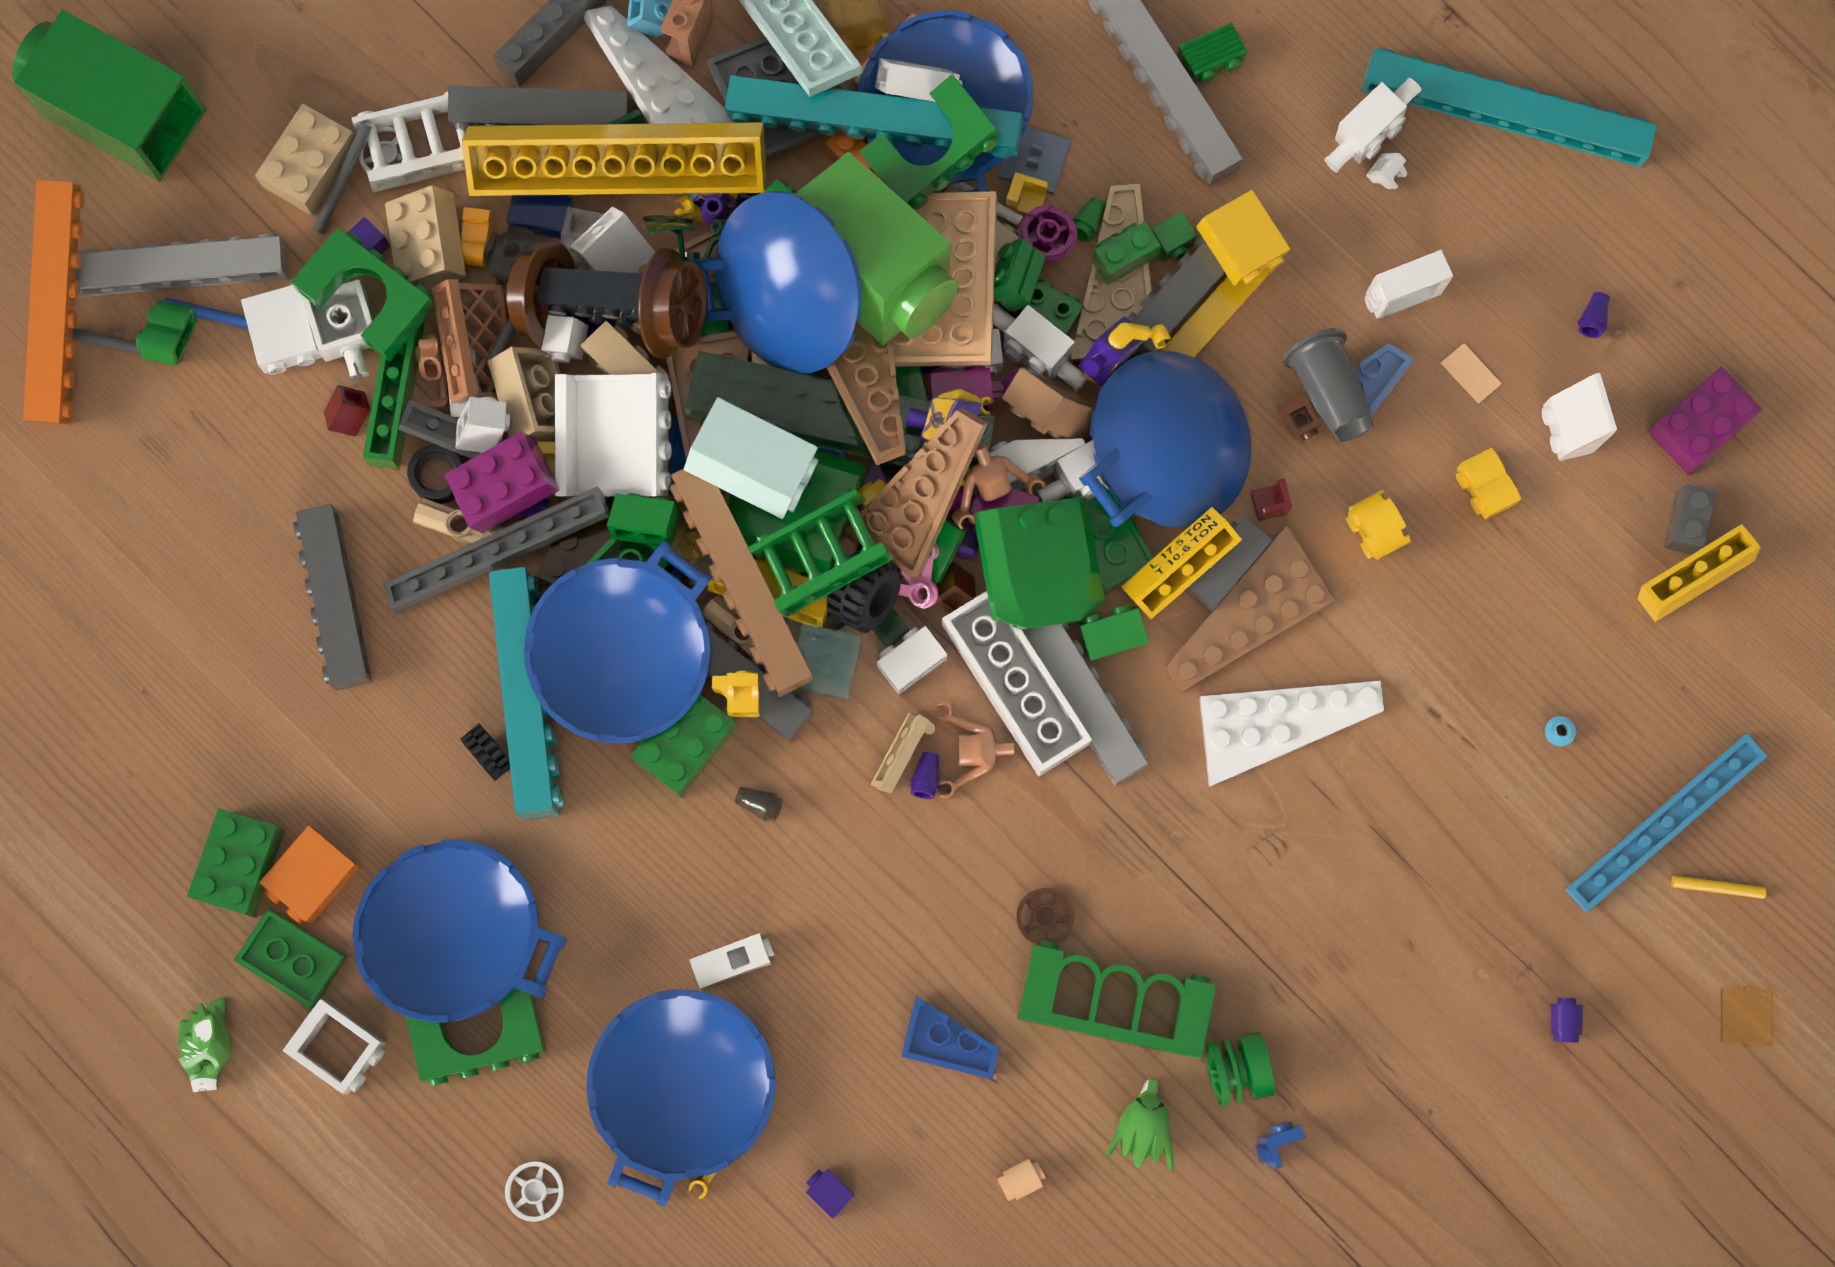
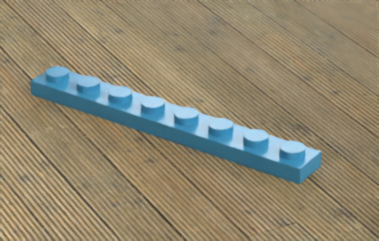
(1665, 823)

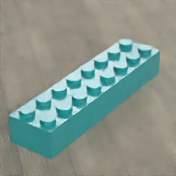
(526, 721)

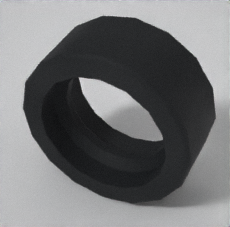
(417, 461)

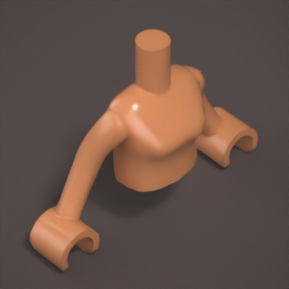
(430, 361)
(991, 481)
(973, 749)

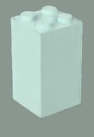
(751, 459)

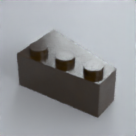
(572, 551)

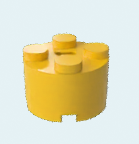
(1378, 525)

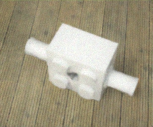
(1370, 123)
(338, 338)
(1038, 345)
(1067, 472)

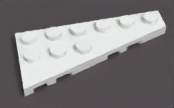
(653, 80)
(1265, 725)

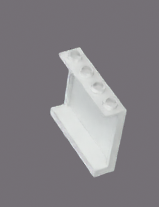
(612, 434)

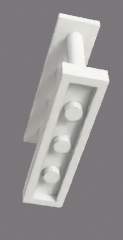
(411, 168)

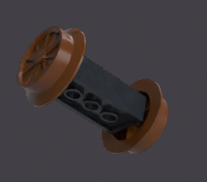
(664, 300)

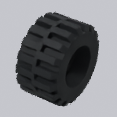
(868, 599)

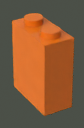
(308, 876)

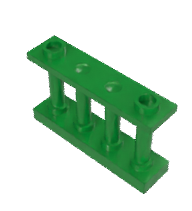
(845, 569)

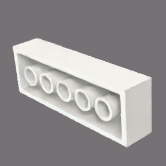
(1017, 685)

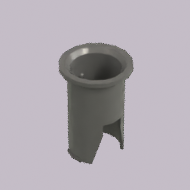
(1331, 382)

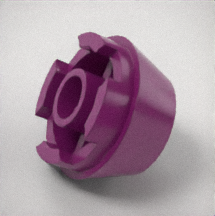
(1049, 232)

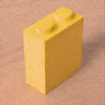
(1243, 238)

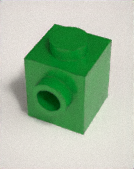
(1174, 237)

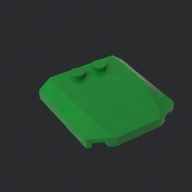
(828, 480)
(1040, 563)

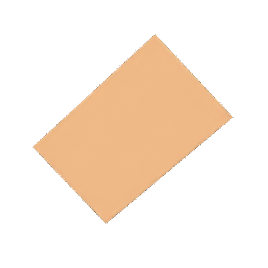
(1471, 373)

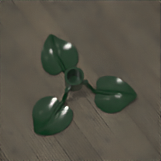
(658, 223)

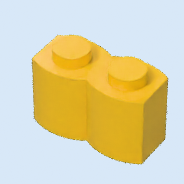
(1487, 483)

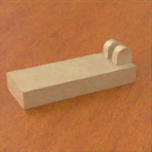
(901, 751)

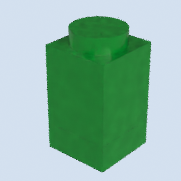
(107, 93)

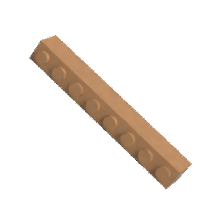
(743, 582)

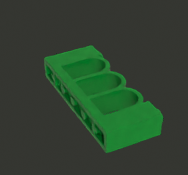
(1191, 1017)

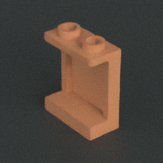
(688, 25)

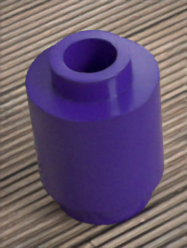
(1566, 1020)

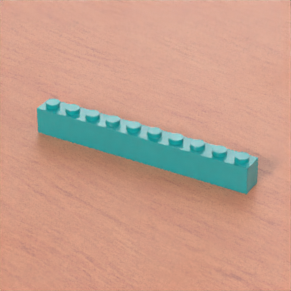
(1514, 108)
(858, 114)

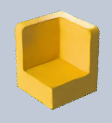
(1026, 193)

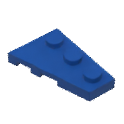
(946, 1043)

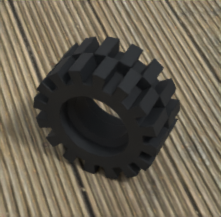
(486, 751)

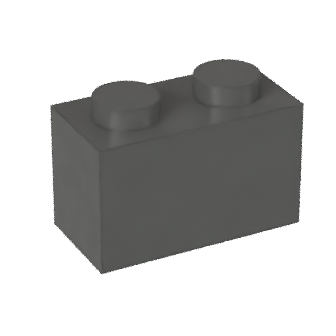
(1690, 519)

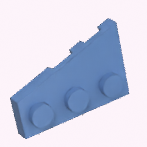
(1381, 373)

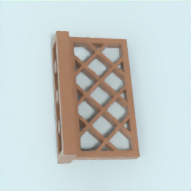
(457, 341)

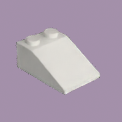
(1579, 418)
(1035, 455)

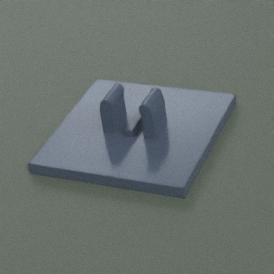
(1039, 157)

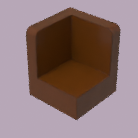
(956, 588)

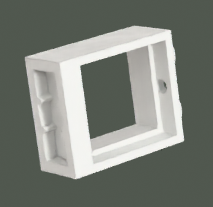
(910, 78)
(1408, 285)
(311, 1027)

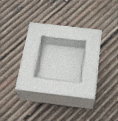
(1386, 168)

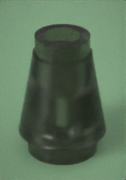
(760, 803)

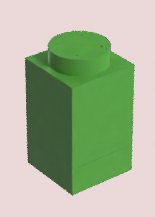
(896, 250)

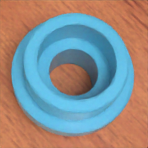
(1552, 735)

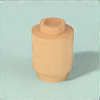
(1021, 1180)

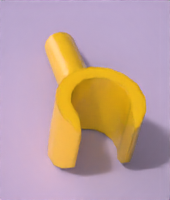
(704, 1181)

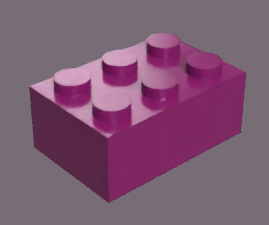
(1704, 420)
(501, 482)

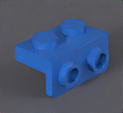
(1279, 1135)

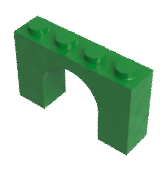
(971, 136)
(345, 258)
(520, 1038)

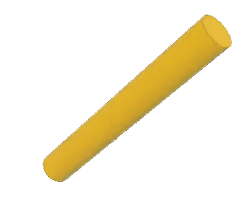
(1718, 887)

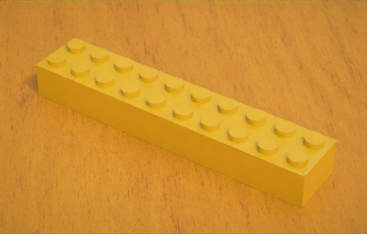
(615, 159)

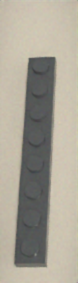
(496, 549)

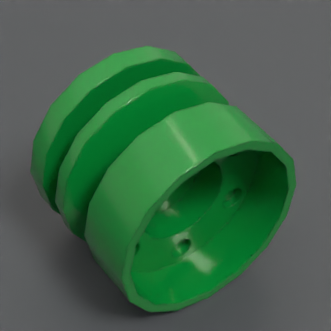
(1240, 1069)

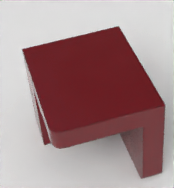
(346, 410)
(1271, 501)

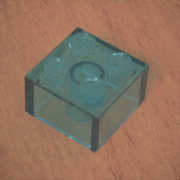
(831, 660)

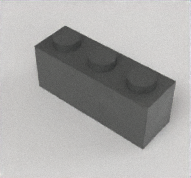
(1226, 573)

